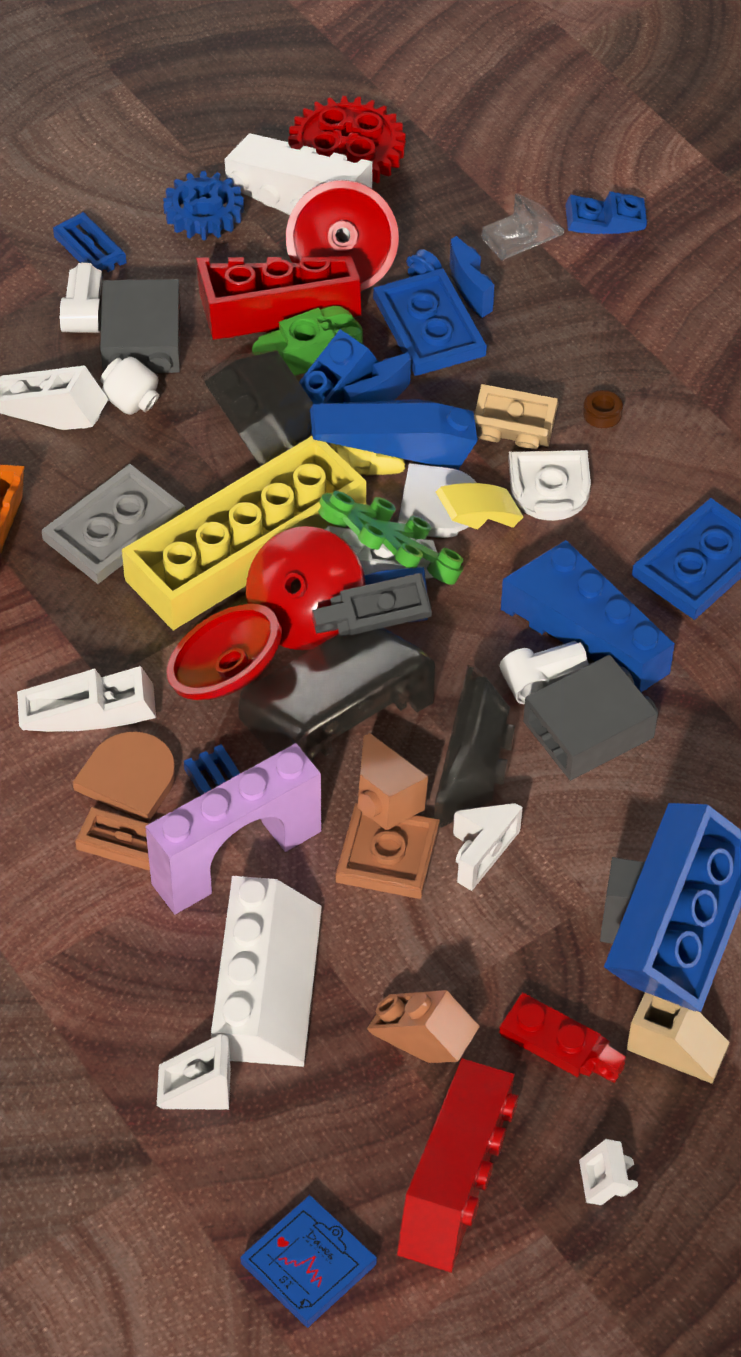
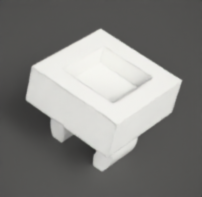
(605, 1172)

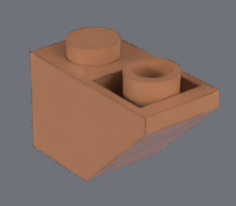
(425, 1025)

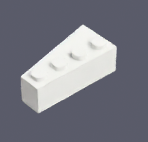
(282, 175)

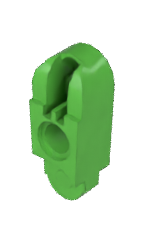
(307, 335)

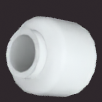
(130, 385)

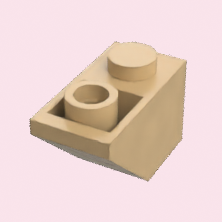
(677, 1038)

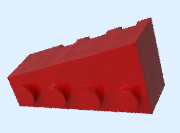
(257, 296)
(456, 1164)

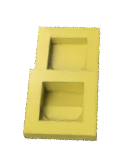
(477, 502)

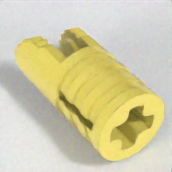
(369, 462)

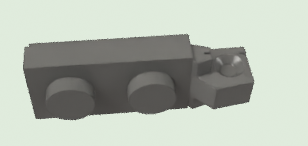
(375, 606)

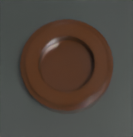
(602, 409)

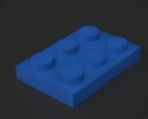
(429, 321)
(695, 560)

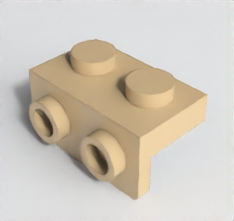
(514, 416)

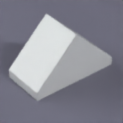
(197, 1077)

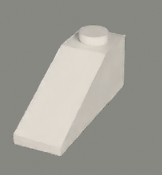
(53, 397)

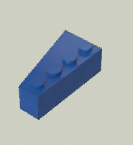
(577, 603)

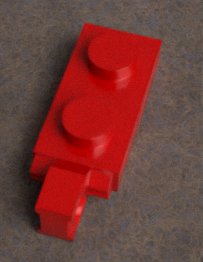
(560, 1040)

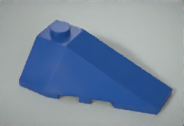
(399, 429)

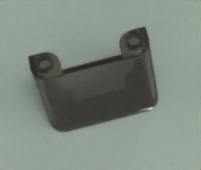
(336, 690)

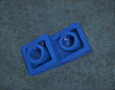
(613, 216)
(472, 285)
(388, 381)

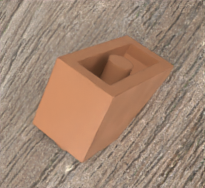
(389, 785)

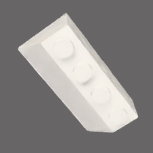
(267, 972)

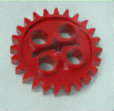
(351, 131)

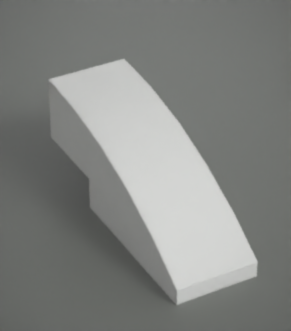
(88, 702)

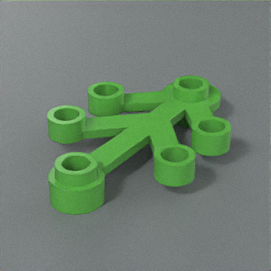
(343, 512)

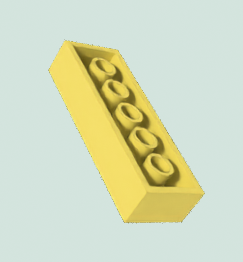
(211, 546)

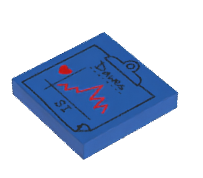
(308, 1261)

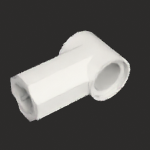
(82, 305)
(532, 671)

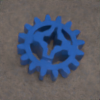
(203, 205)

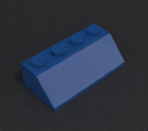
(681, 907)

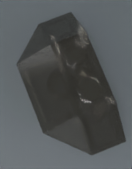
(262, 402)
(475, 748)

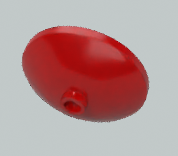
(349, 206)
(322, 565)
(224, 652)

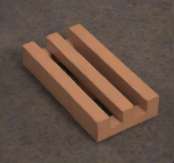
(113, 845)

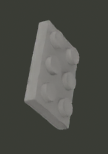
(109, 520)

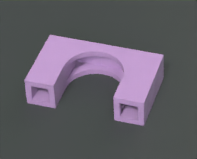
(182, 843)

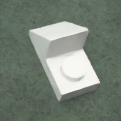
(486, 836)

